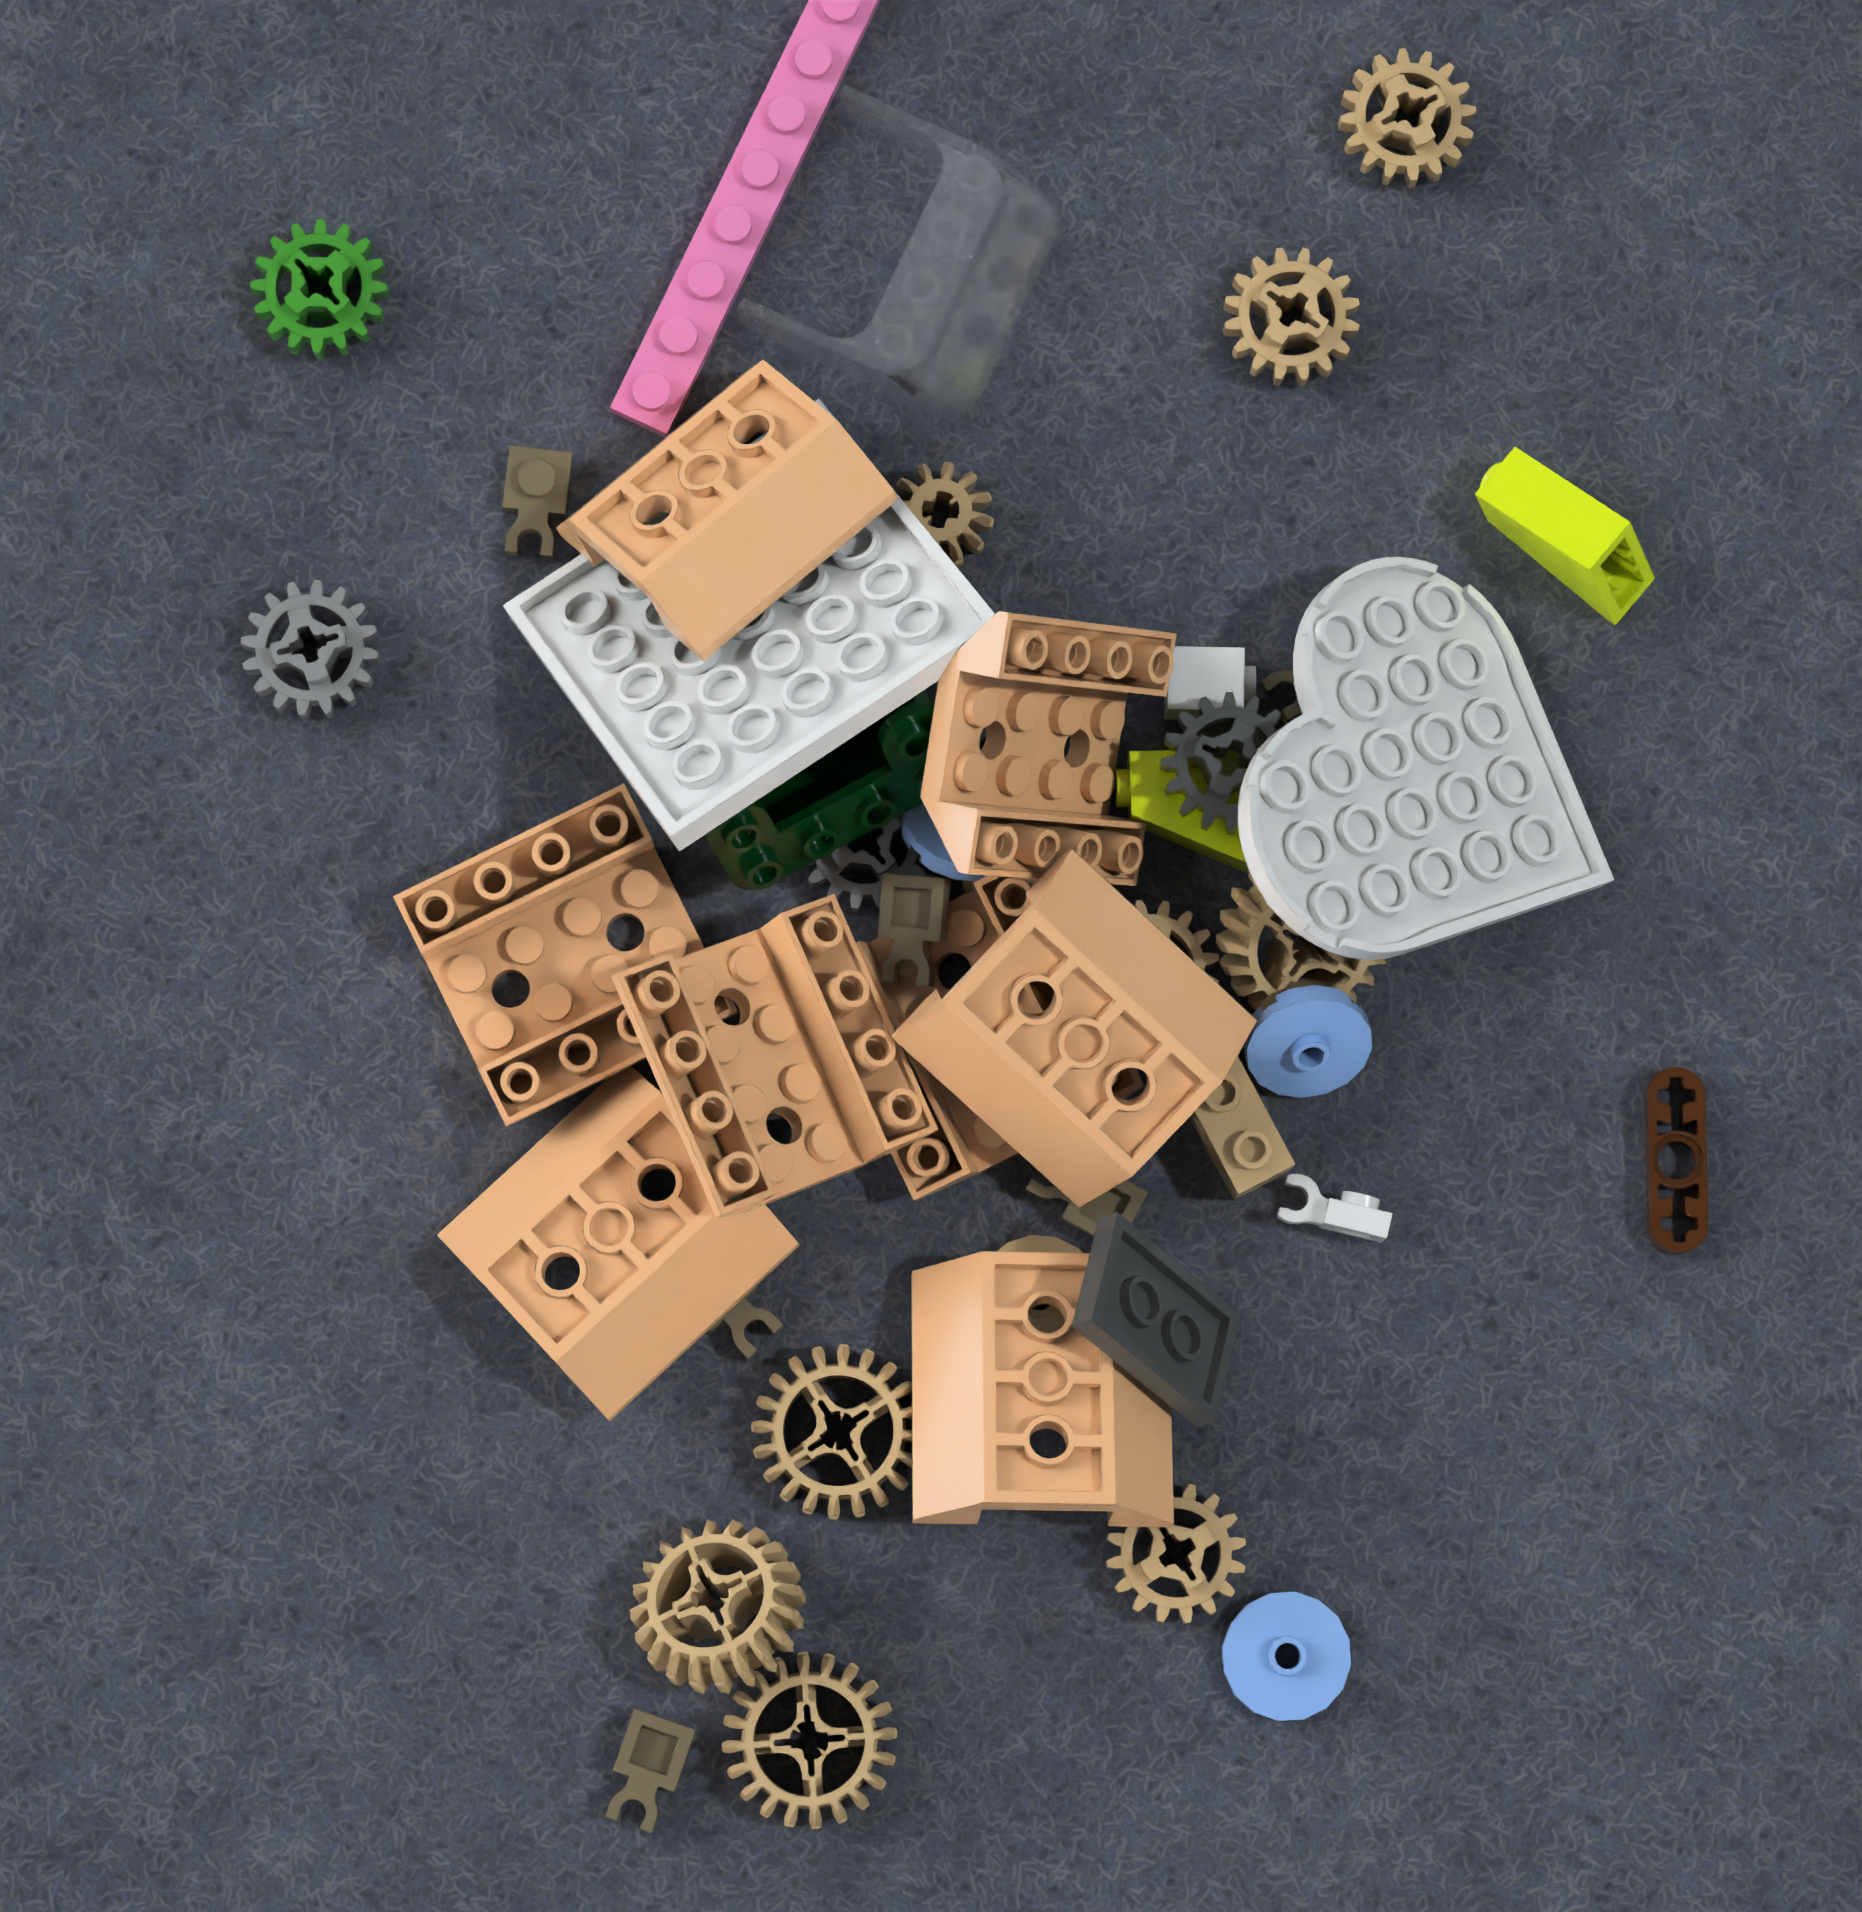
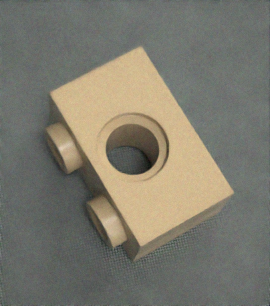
(1241, 1135)

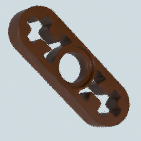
(1660, 1113)

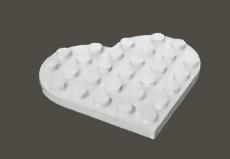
(1415, 778)

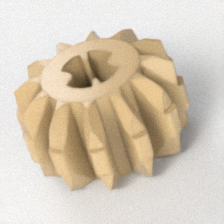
(957, 497)

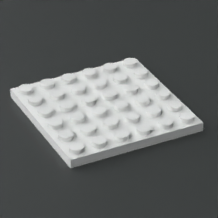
(777, 695)

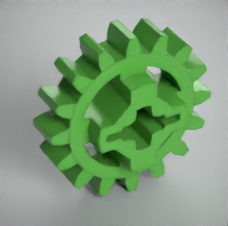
(302, 307)

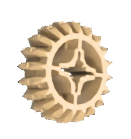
(1287, 958)
(808, 1384)
(670, 1620)
(813, 1785)

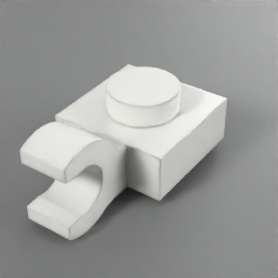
(1352, 1215)

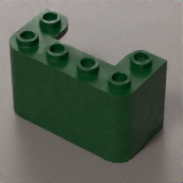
(830, 801)

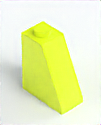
(1566, 533)
(1143, 792)

